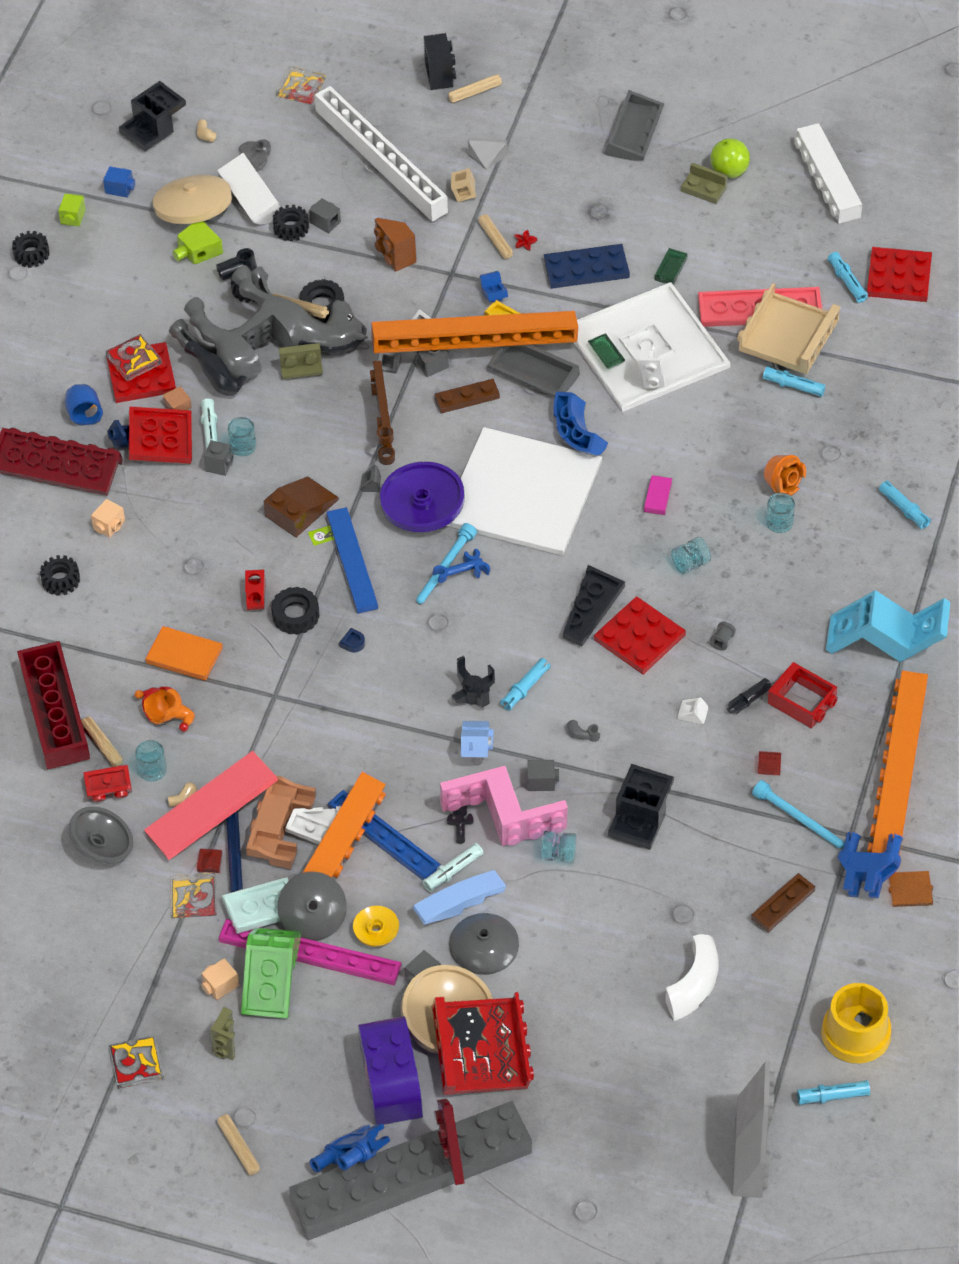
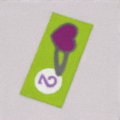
(321, 535)

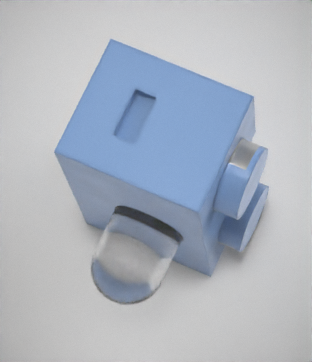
(476, 740)

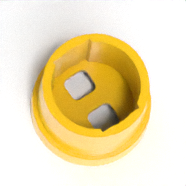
(847, 1037)

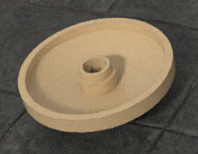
(192, 199)
(437, 981)

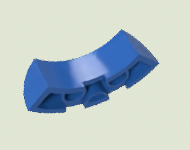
(571, 424)

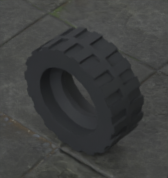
(322, 288)
(295, 596)

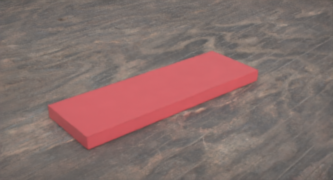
(736, 306)
(210, 805)

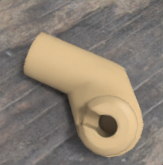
(205, 133)
(188, 789)

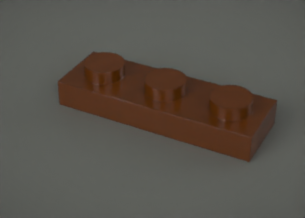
(467, 396)
(783, 902)

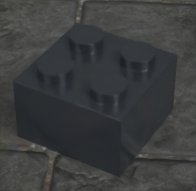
(439, 61)

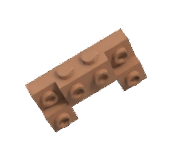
(272, 817)

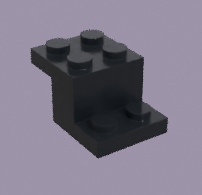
(152, 116)
(640, 806)

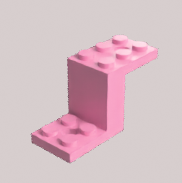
(509, 820)

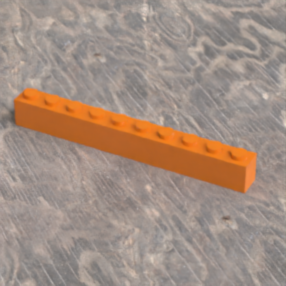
(474, 331)
(898, 759)

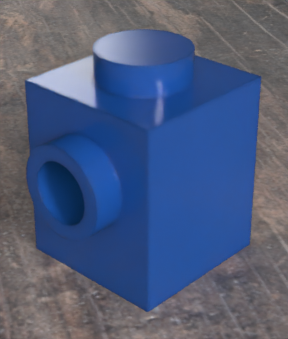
(118, 181)

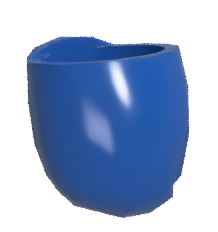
(80, 399)

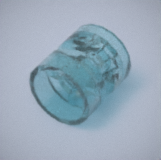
(242, 436)
(780, 512)
(691, 555)
(151, 760)
(566, 848)

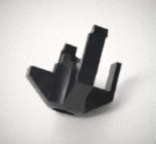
(474, 689)

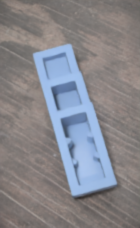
(455, 898)

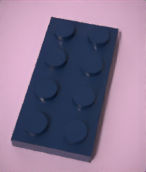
(586, 266)

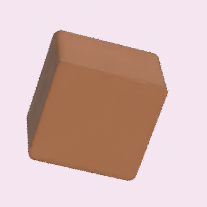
(177, 399)

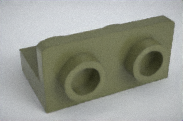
(705, 183)
(300, 361)
(223, 1035)

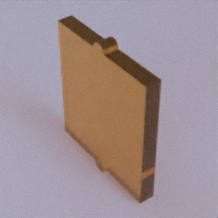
(911, 889)

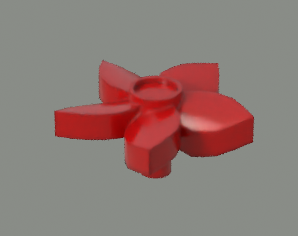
(525, 240)

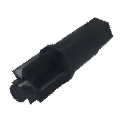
(746, 698)

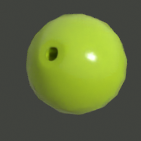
(730, 157)

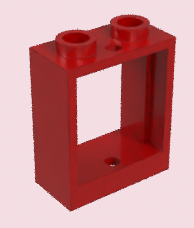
(811, 681)

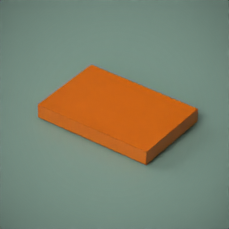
(184, 653)

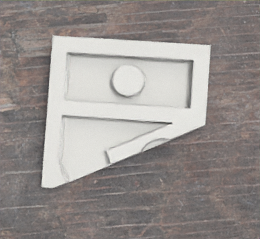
(311, 823)

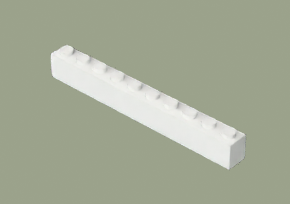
(381, 153)

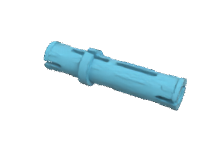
(843, 271)
(790, 380)
(910, 509)
(520, 689)
(839, 1091)

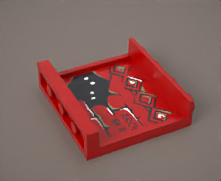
(482, 1045)

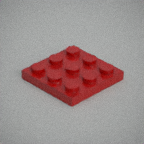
(899, 274)
(148, 384)
(160, 435)
(639, 635)

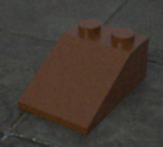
(298, 505)

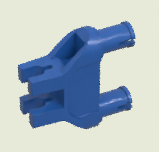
(868, 866)
(351, 1148)

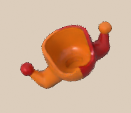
(164, 705)

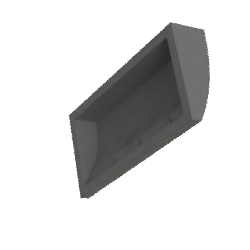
(634, 127)
(535, 368)

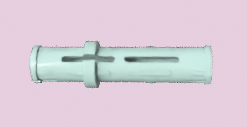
(208, 409)
(433, 881)

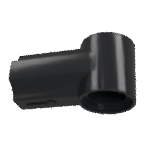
(244, 257)

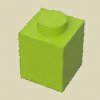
(72, 209)

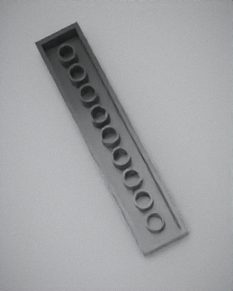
(408, 1171)

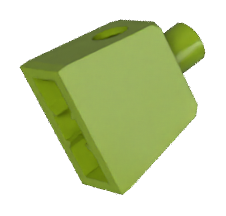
(198, 243)

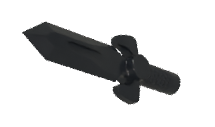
(460, 823)

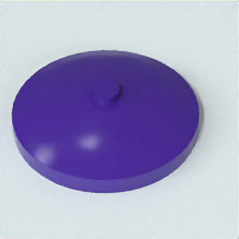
(422, 496)

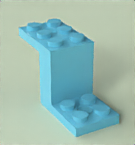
(888, 626)

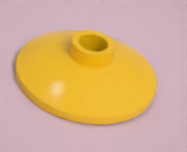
(376, 918)

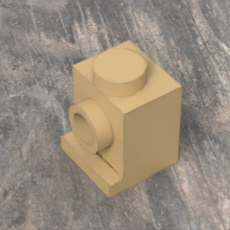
(463, 185)

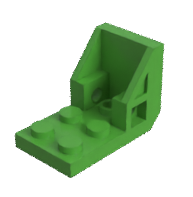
(268, 971)

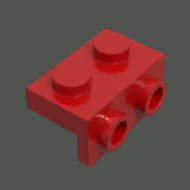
(107, 783)

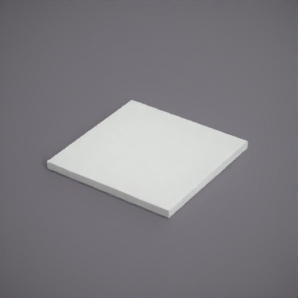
(674, 334)
(525, 490)

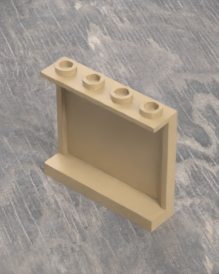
(787, 331)

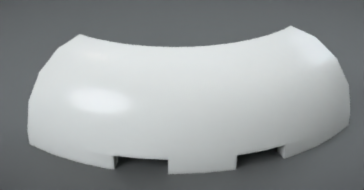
(699, 982)

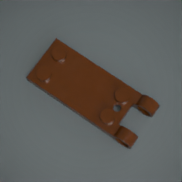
(385, 433)

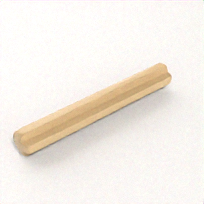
(311, 308)

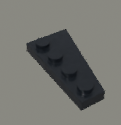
(593, 601)

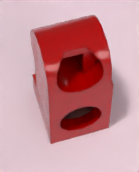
(255, 589)

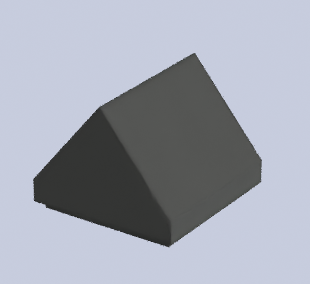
(390, 361)
(371, 480)

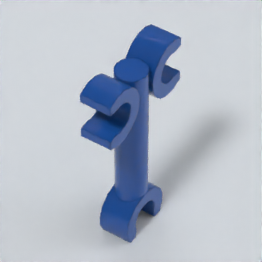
(471, 562)

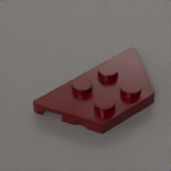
(448, 1138)

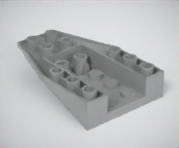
(753, 1115)

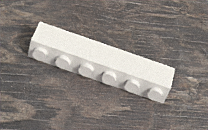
(828, 173)

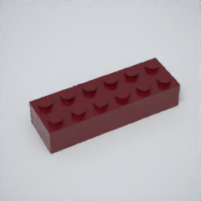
(53, 705)

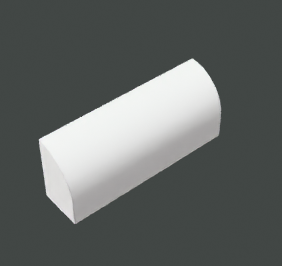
(250, 190)

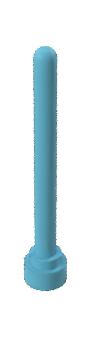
(466, 533)
(763, 791)

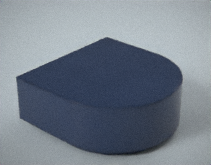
(353, 641)

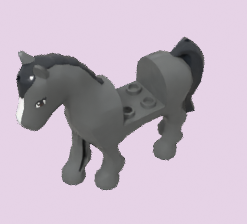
(234, 355)

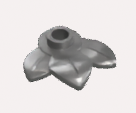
(256, 152)

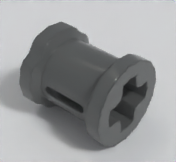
(722, 636)

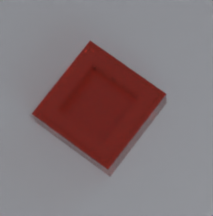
(769, 763)
(209, 860)

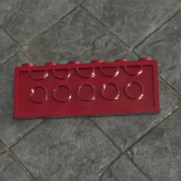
(58, 461)

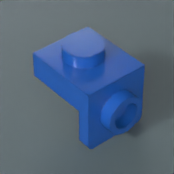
(492, 286)

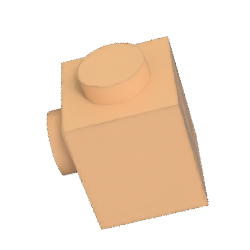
(108, 518)
(219, 979)

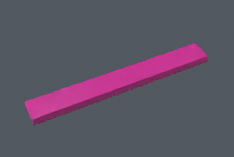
(329, 957)

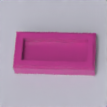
(658, 495)

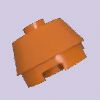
(784, 473)

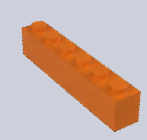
(347, 826)

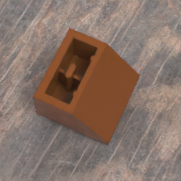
(395, 242)

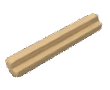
(475, 88)
(495, 236)
(102, 741)
(238, 1144)

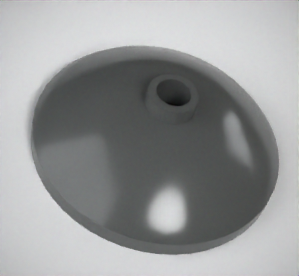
(100, 835)
(295, 910)
(488, 953)

